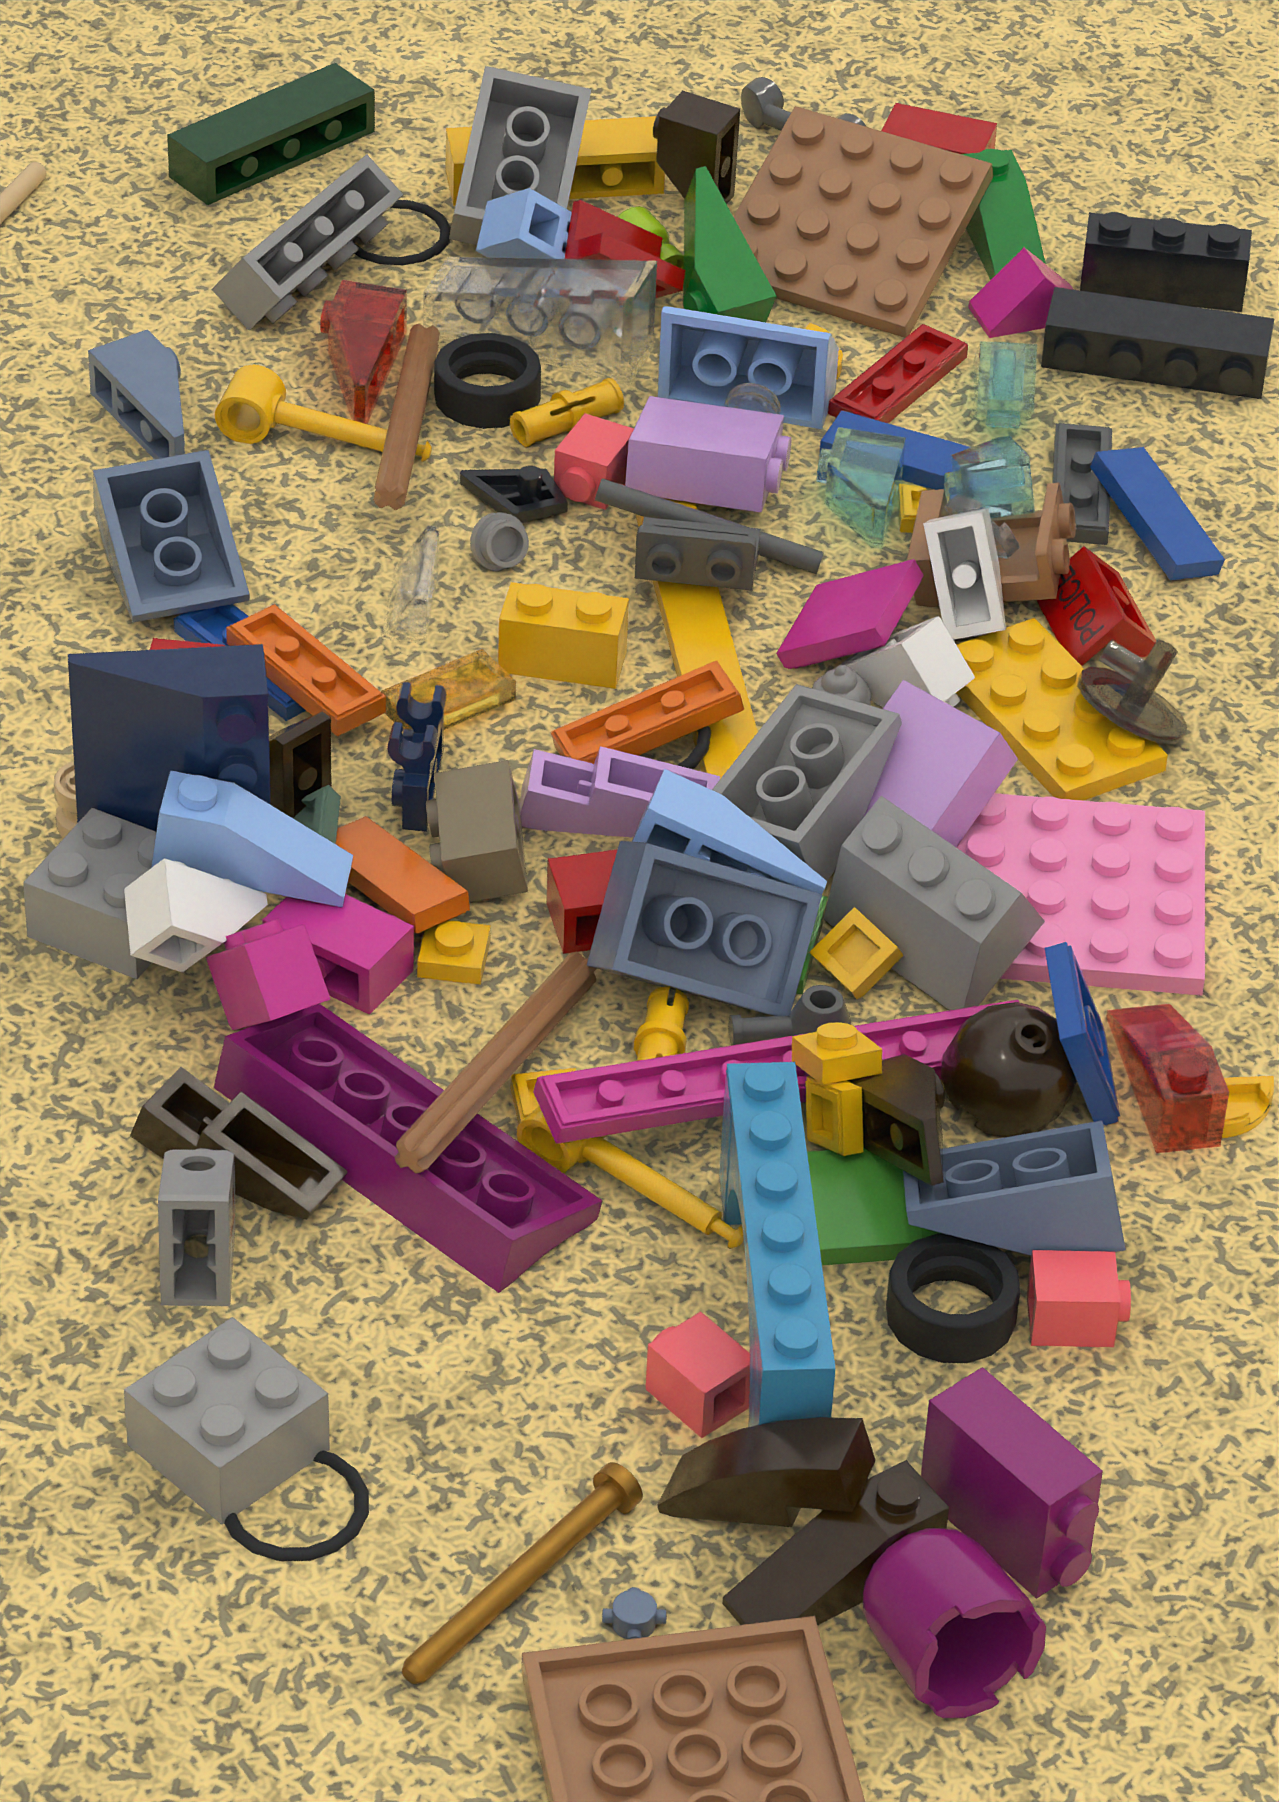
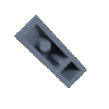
(141, 390)

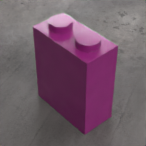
(1012, 1482)

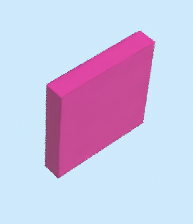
(850, 615)

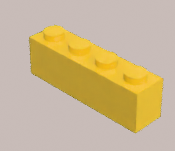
(612, 159)

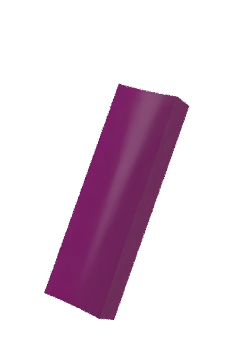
(481, 1199)

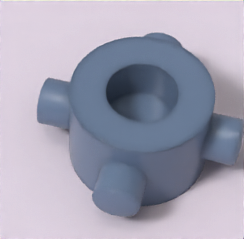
(634, 1614)

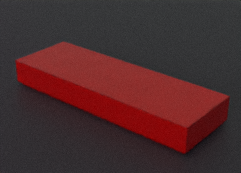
(901, 375)

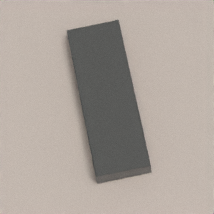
(1072, 459)

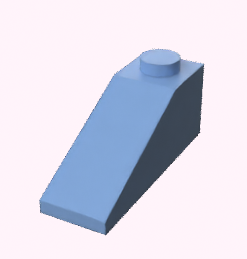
(524, 227)
(712, 828)
(248, 841)

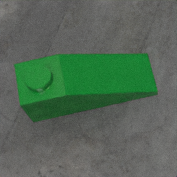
(1005, 214)
(718, 261)

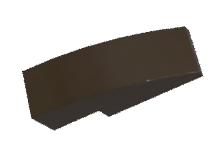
(270, 1159)
(772, 1472)

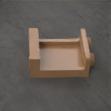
(1027, 574)

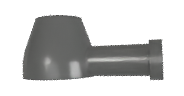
(815, 1007)

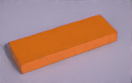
(309, 670)
(653, 716)
(400, 877)

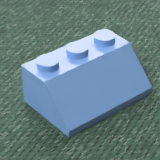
(713, 353)

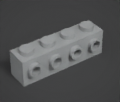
(306, 242)

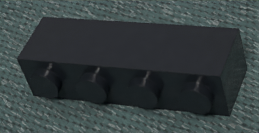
(1157, 342)

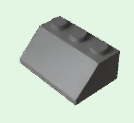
(934, 903)

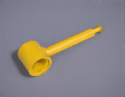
(257, 403)
(537, 1137)

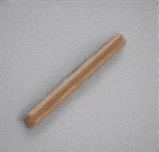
(406, 417)
(494, 1064)

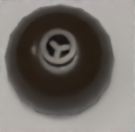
(1008, 1069)

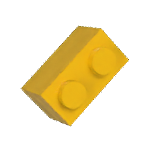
(563, 635)

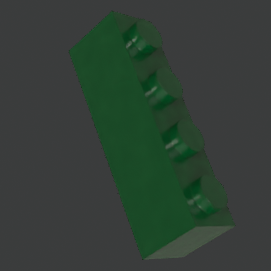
(271, 133)

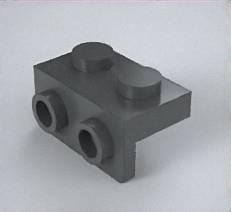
(697, 553)

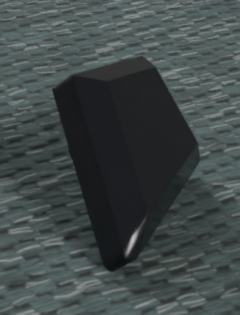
(521, 492)

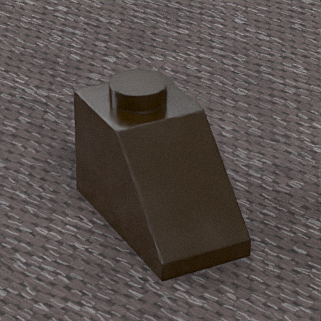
(696, 135)
(299, 762)

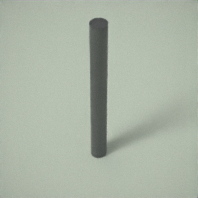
(656, 507)

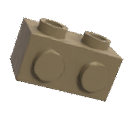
(478, 830)

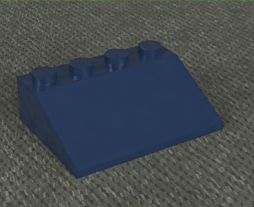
(162, 713)

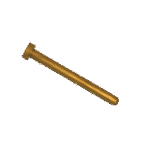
(613, 1490)

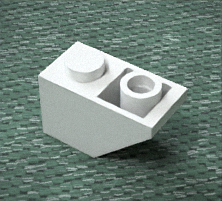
(184, 913)

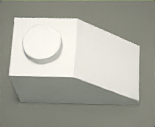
(966, 573)
(918, 655)

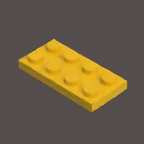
(1032, 698)

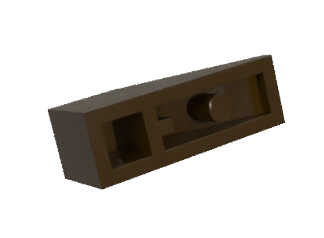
(904, 1117)
(829, 1559)

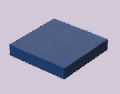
(1082, 1033)

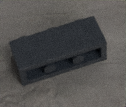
(1166, 261)

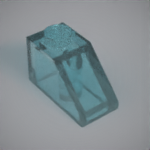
(1004, 382)
(994, 475)
(863, 480)

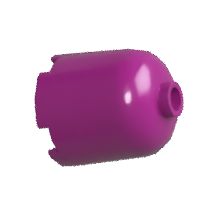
(951, 1621)

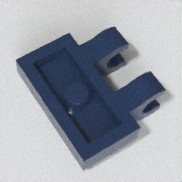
(418, 753)

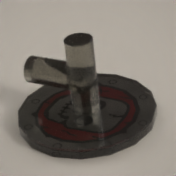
(1130, 693)

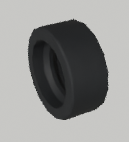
(486, 354)
(945, 1335)

